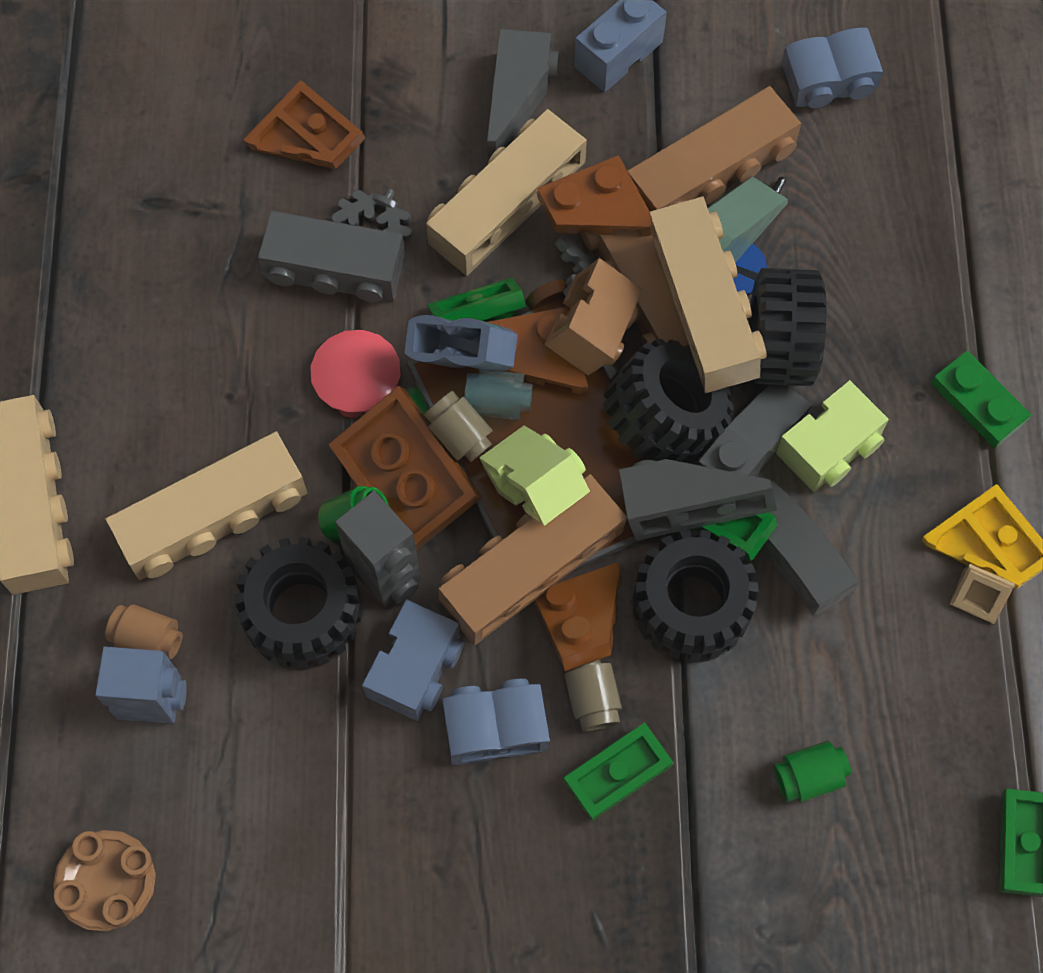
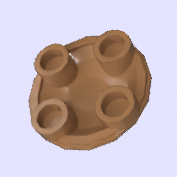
(104, 880)

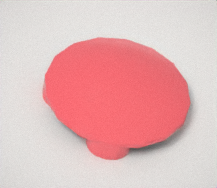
(355, 371)

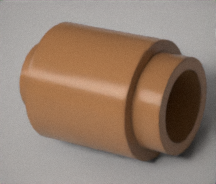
(143, 629)

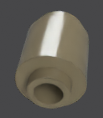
(459, 427)
(594, 695)

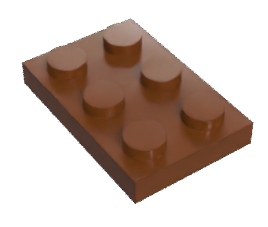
(408, 464)

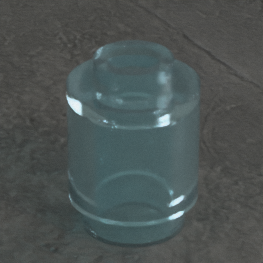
(498, 394)

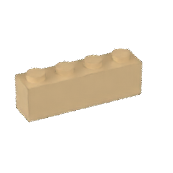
(504, 191)
(706, 295)
(207, 507)
(30, 510)

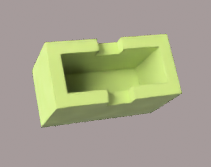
(824, 447)
(537, 472)

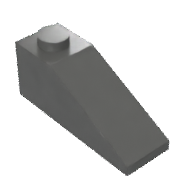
(520, 83)
(757, 431)
(683, 496)

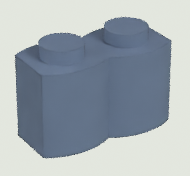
(832, 67)
(460, 343)
(495, 722)

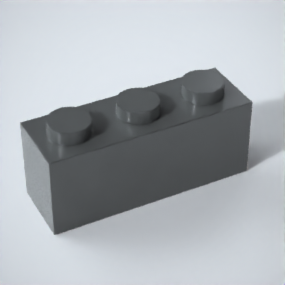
(332, 257)
(380, 550)

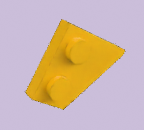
(991, 537)

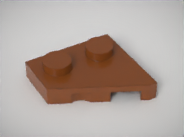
(305, 130)
(595, 201)
(535, 358)
(581, 615)

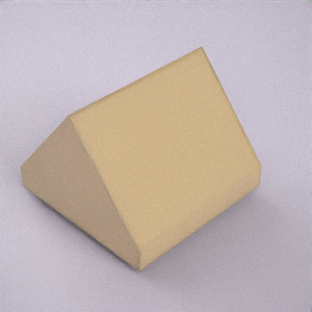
(981, 593)

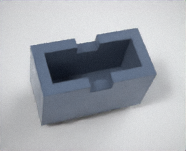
(618, 40)
(418, 656)
(140, 685)

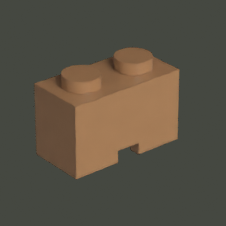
(599, 314)

